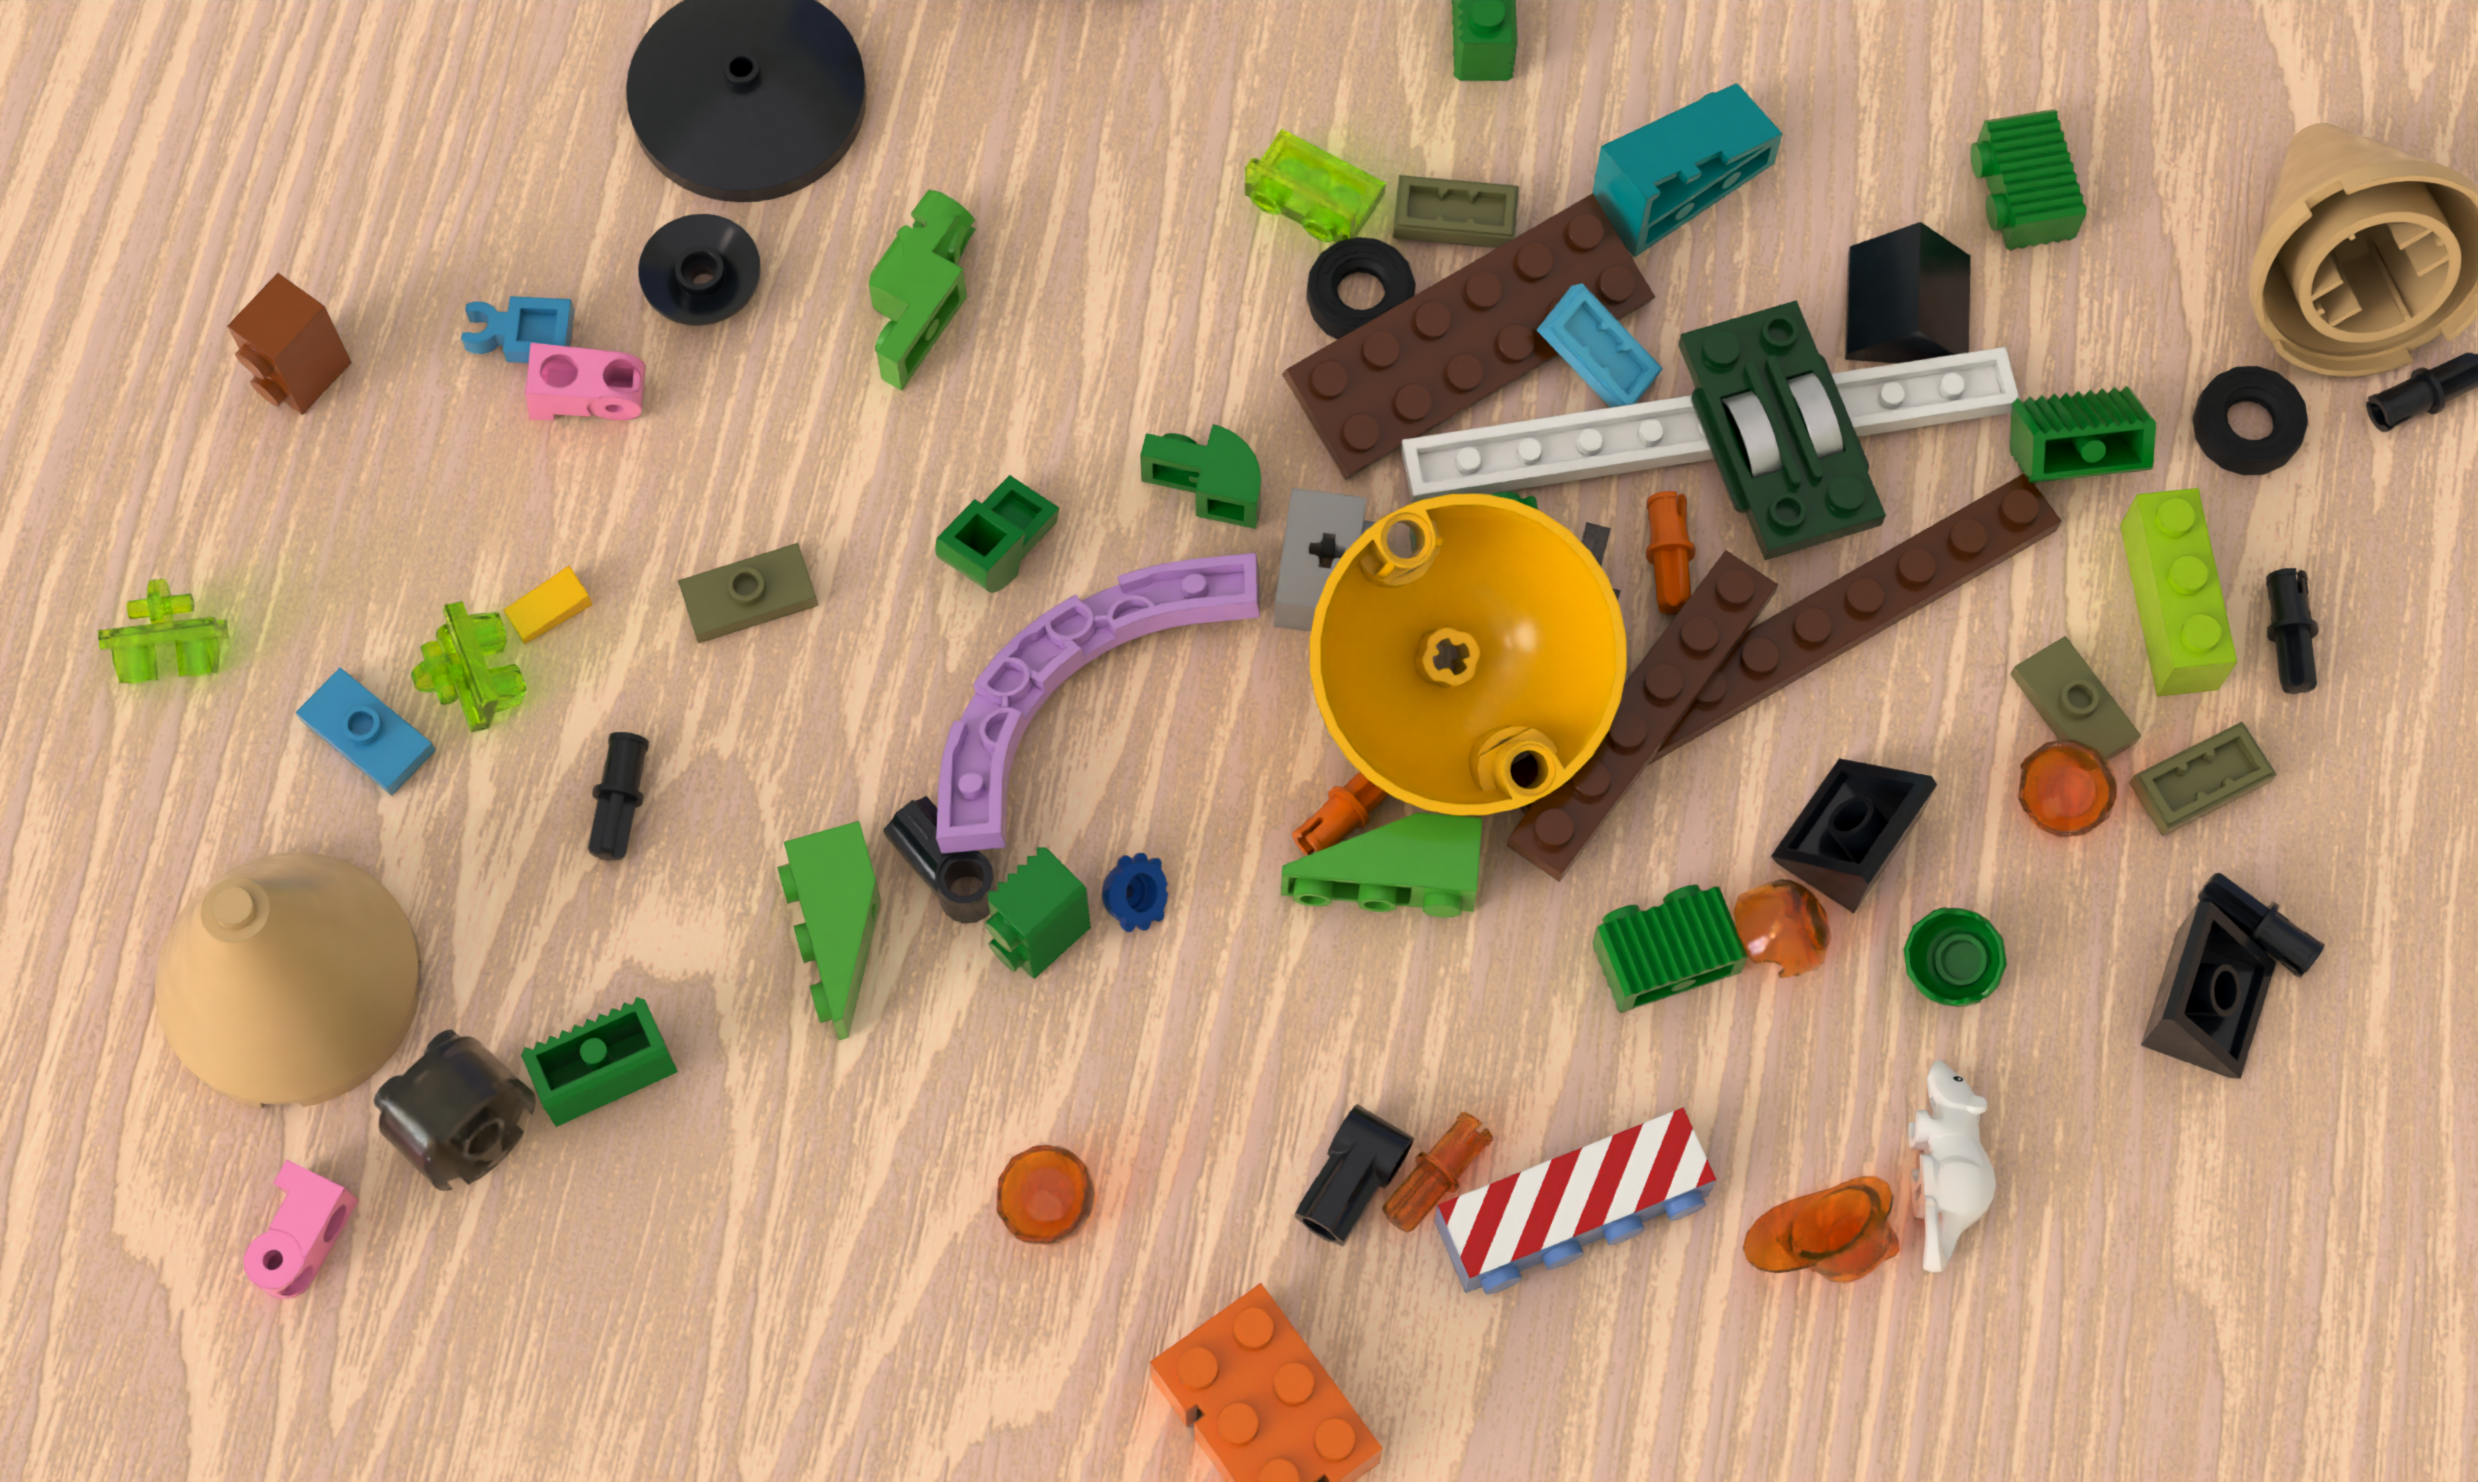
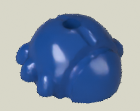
(1135, 892)

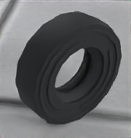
(1351, 257)
(2257, 386)

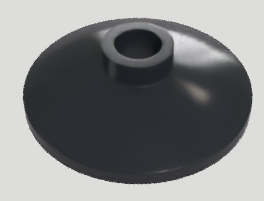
(697, 247)

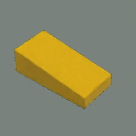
(548, 605)

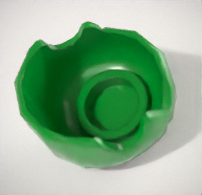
(1955, 957)

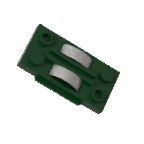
(1780, 430)

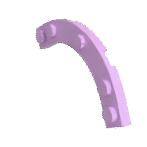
(1048, 653)

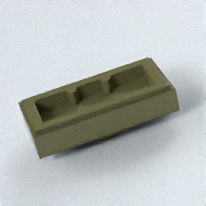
(1455, 211)
(748, 593)
(2074, 699)
(2202, 778)

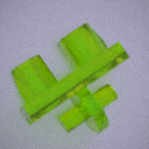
(135, 645)
(458, 670)

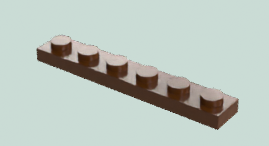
(1650, 709)

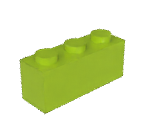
(2178, 592)

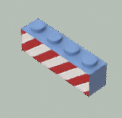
(1574, 1202)

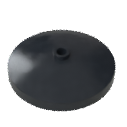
(746, 96)

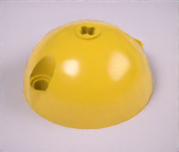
(1532, 640)

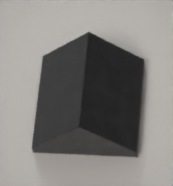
(1907, 297)
(1853, 828)
(2210, 994)

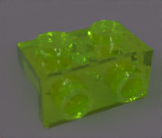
(1312, 188)

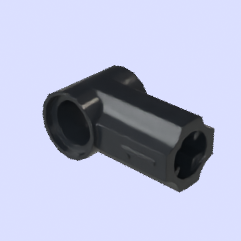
(914, 836)
(1361, 1161)

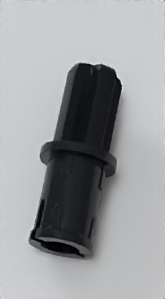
(2423, 392)
(2292, 629)
(617, 796)
(2263, 924)

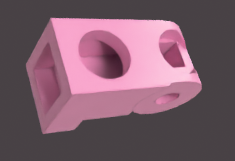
(583, 383)
(301, 1233)

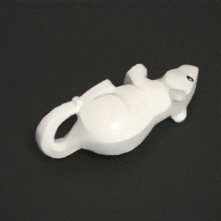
(1954, 1172)

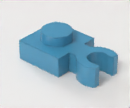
(525, 323)

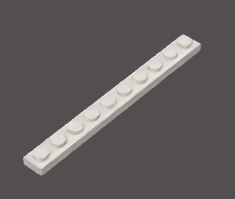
(1670, 433)

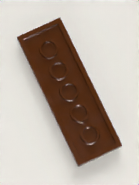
(1460, 337)

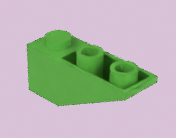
(1409, 862)
(840, 910)

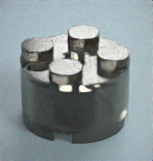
(454, 1110)

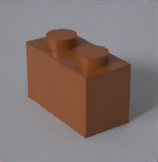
(288, 345)

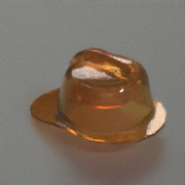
(1831, 1232)

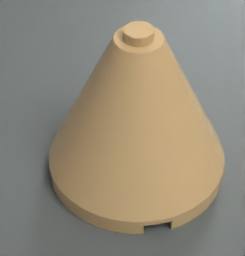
(2363, 254)
(288, 980)

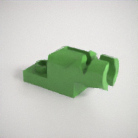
(920, 284)

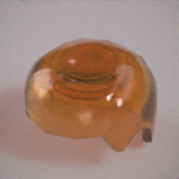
(2067, 788)
(1783, 926)
(1046, 1195)

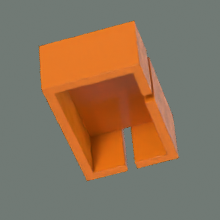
(1263, 1399)

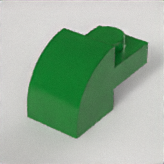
(1220, 474)
(996, 534)

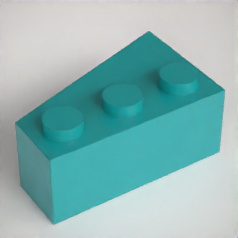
(1682, 165)

